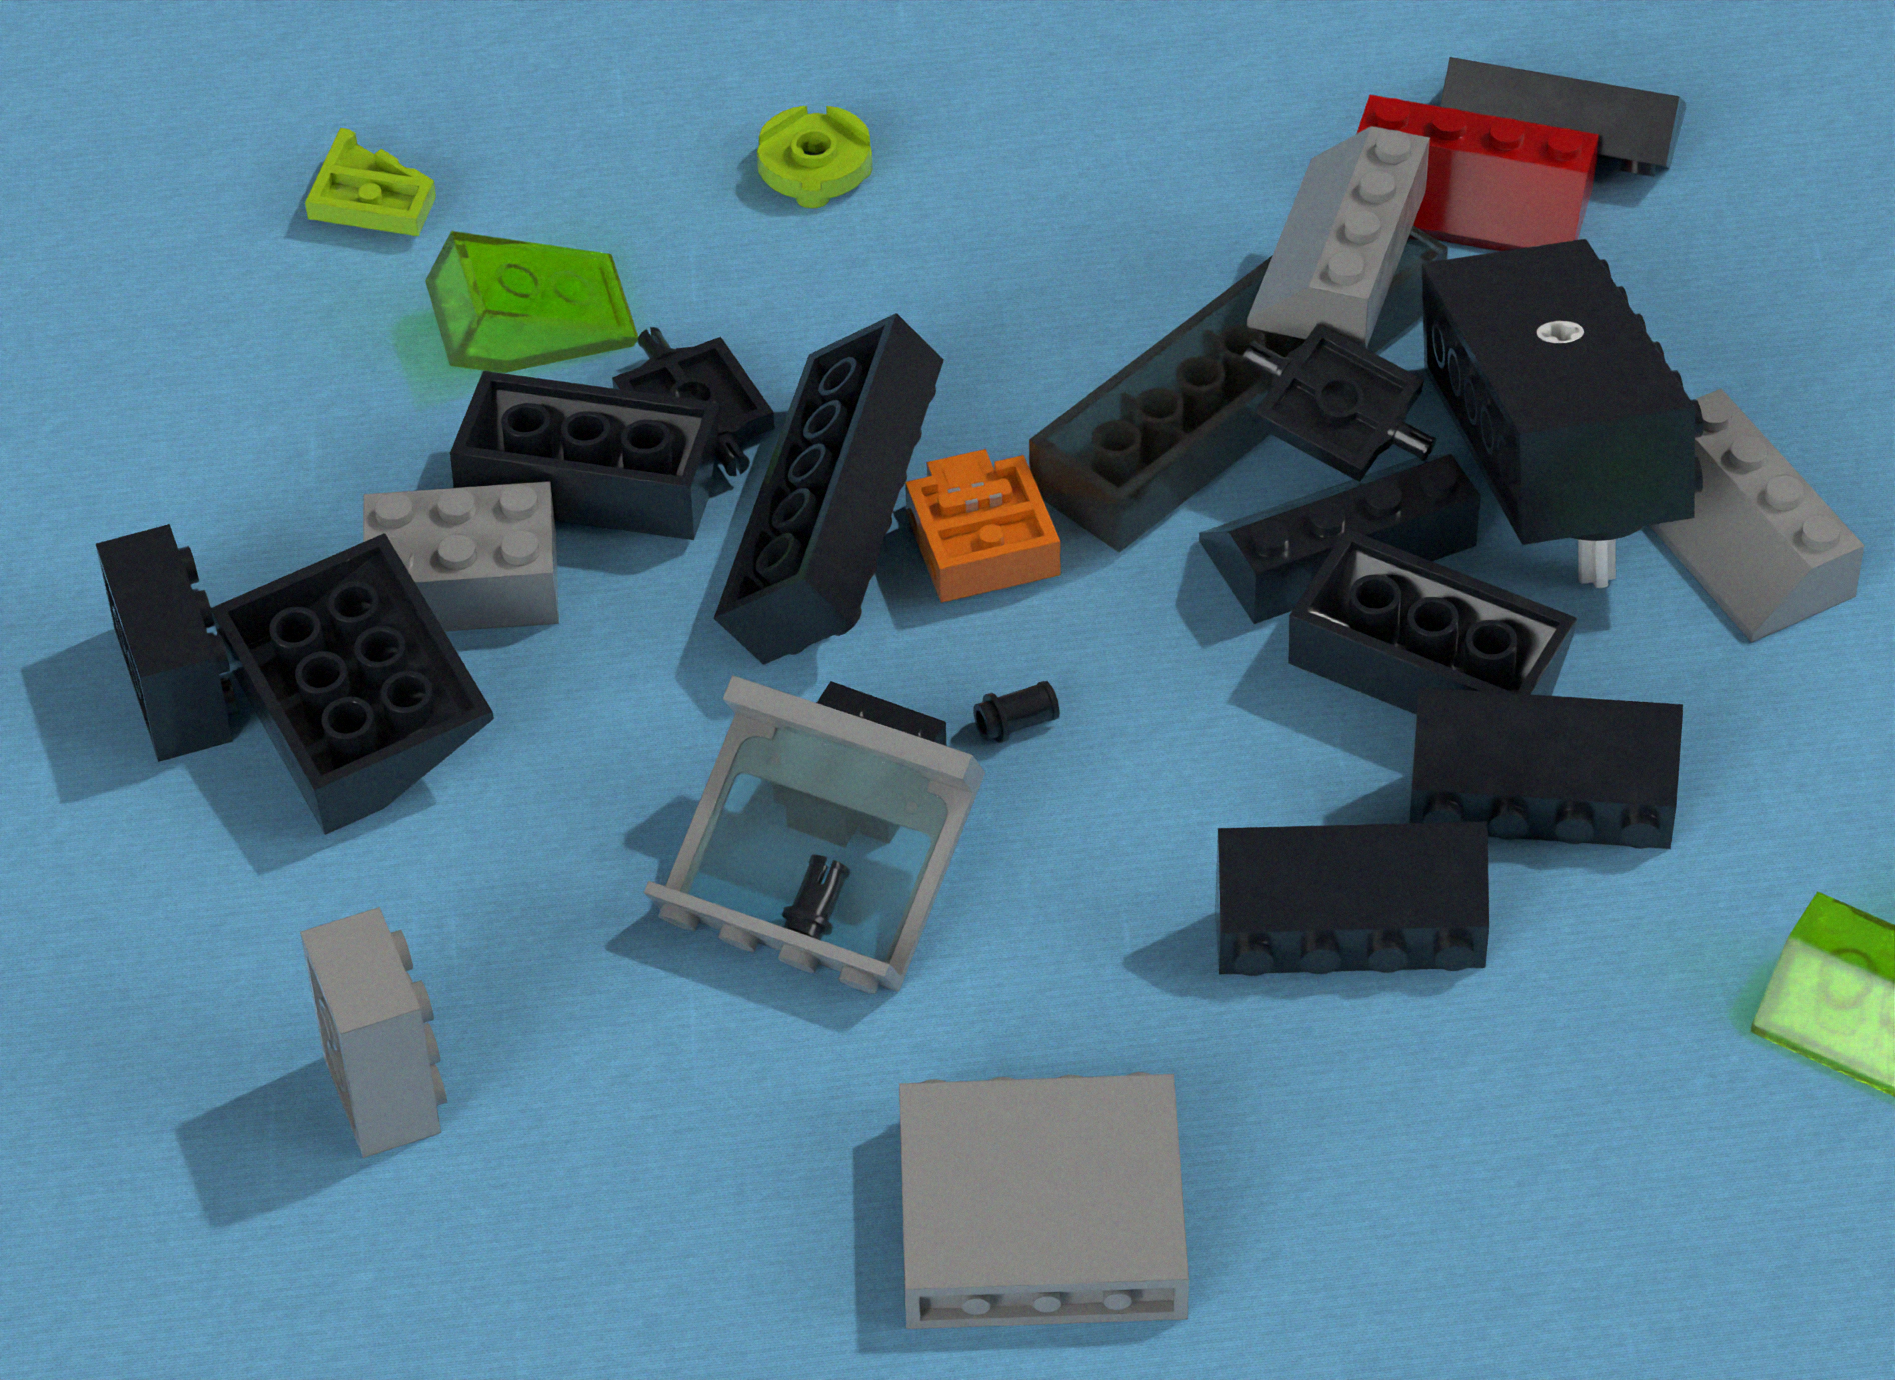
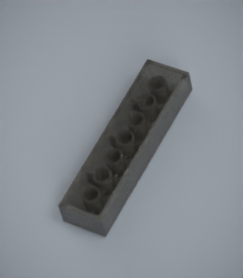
(1184, 409)

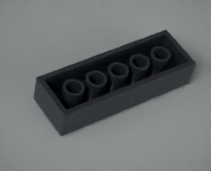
(830, 491)

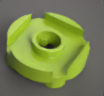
(814, 177)

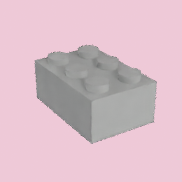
(475, 551)
(375, 1030)

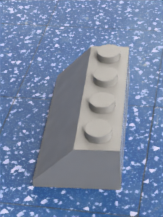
(1344, 237)
(1760, 530)

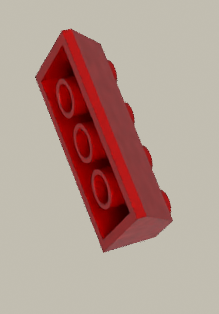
(1494, 176)

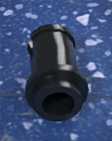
(1011, 712)
(815, 900)

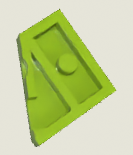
(369, 190)

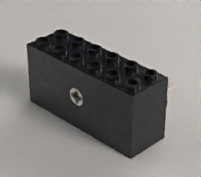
(1561, 397)

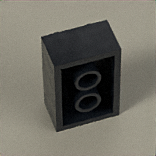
(167, 642)

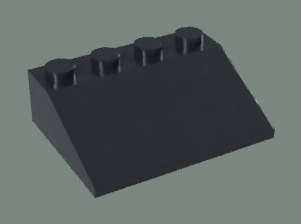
(351, 679)

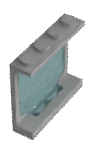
(832, 786)

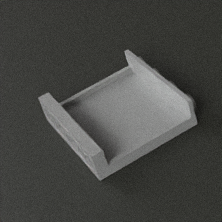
(1042, 1201)

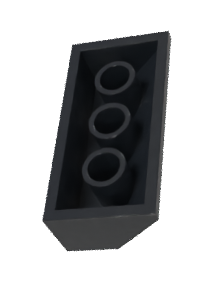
(1630, 122)
(606, 451)
(1278, 551)
(1406, 623)
(1548, 766)
(1352, 898)

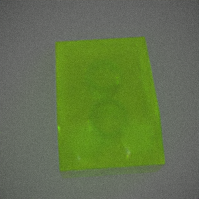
(525, 303)

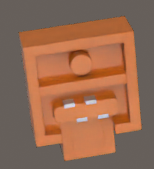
(981, 525)

